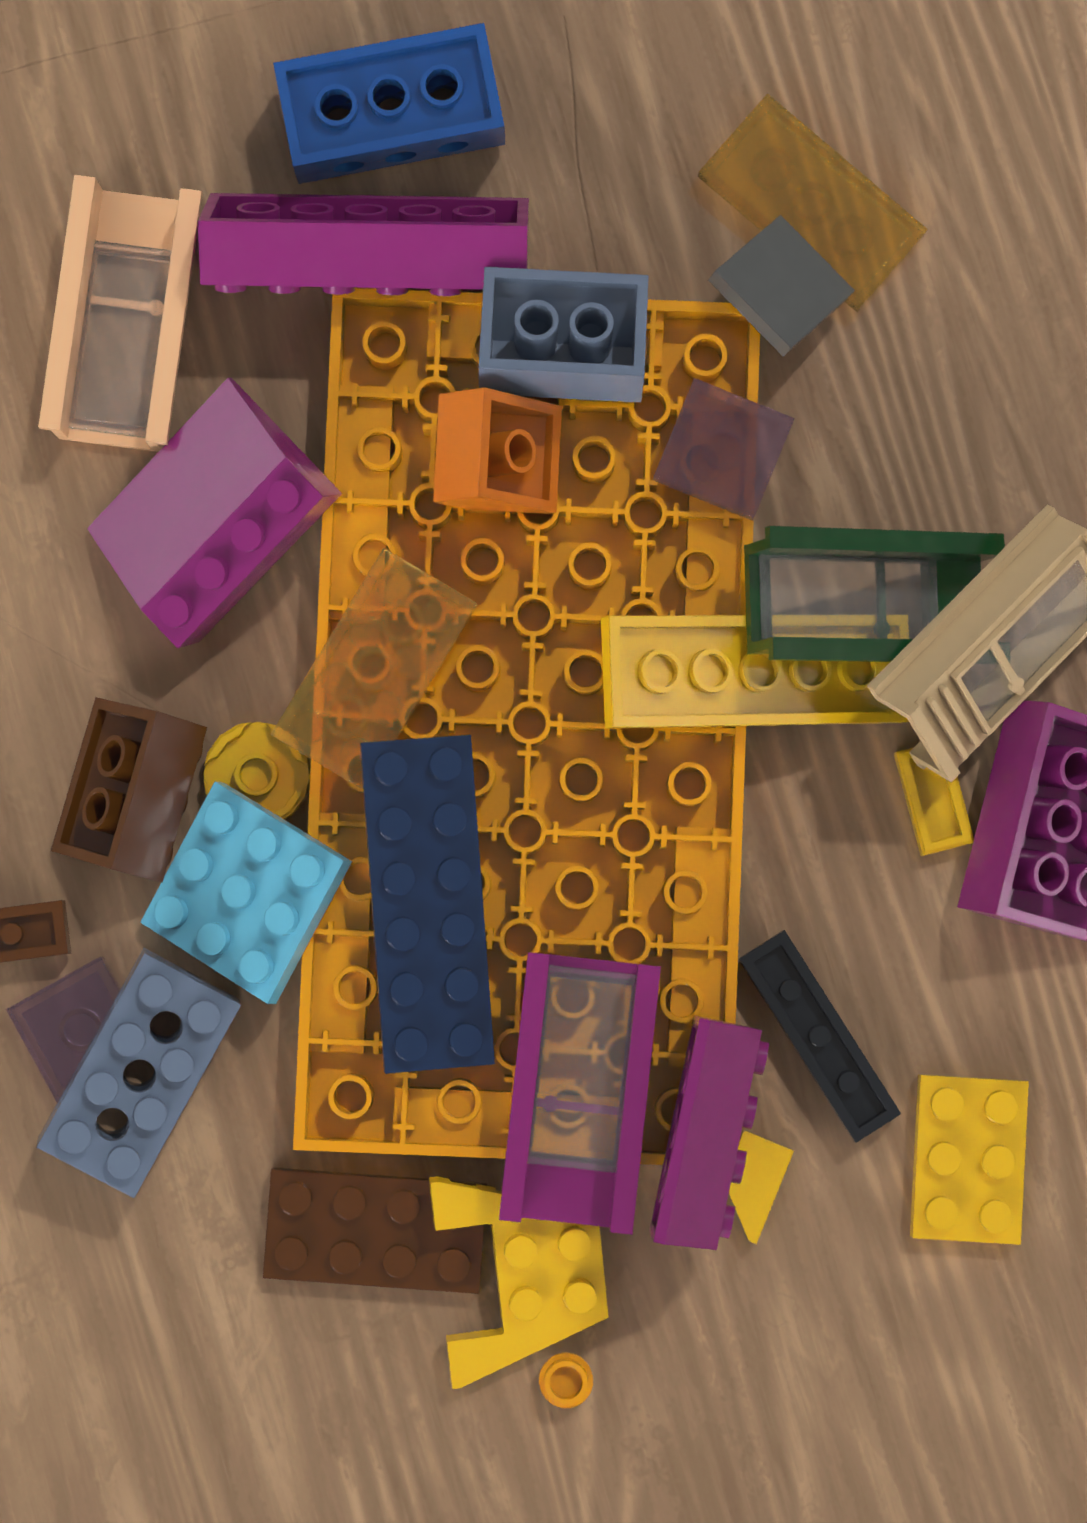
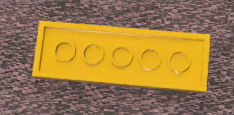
(701, 676)

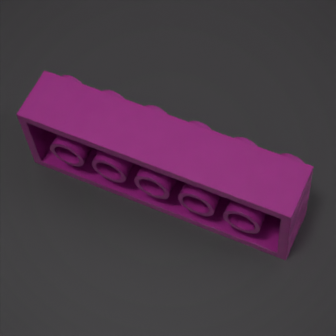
(358, 242)

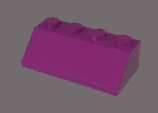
(706, 1134)

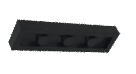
(819, 1036)

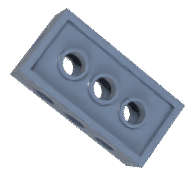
(152, 1107)

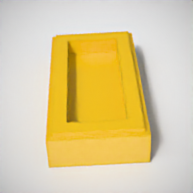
(933, 806)

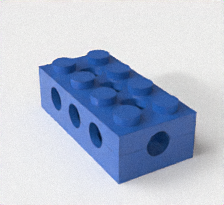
(390, 69)

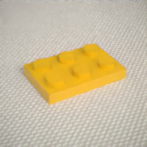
(969, 1159)

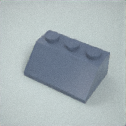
(564, 334)

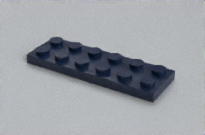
(427, 903)

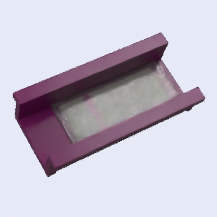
(580, 1091)

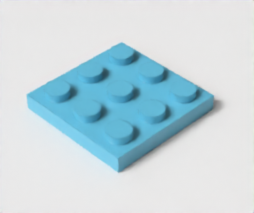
(245, 892)

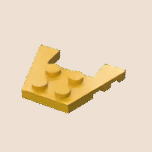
(545, 1280)

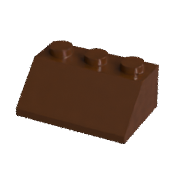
(129, 789)

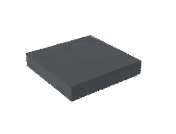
(781, 285)

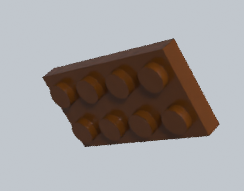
(365, 1233)

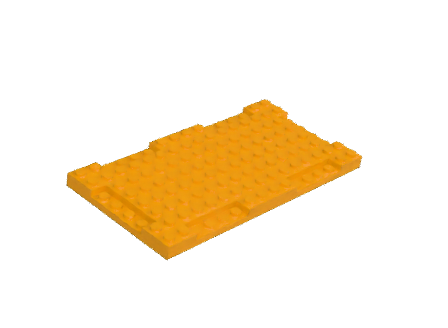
(583, 828)

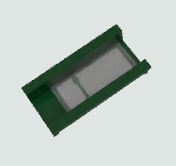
(853, 589)

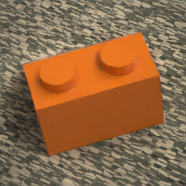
(497, 452)

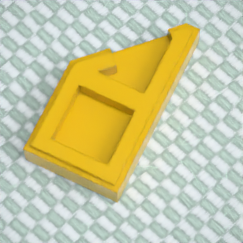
(760, 1181)

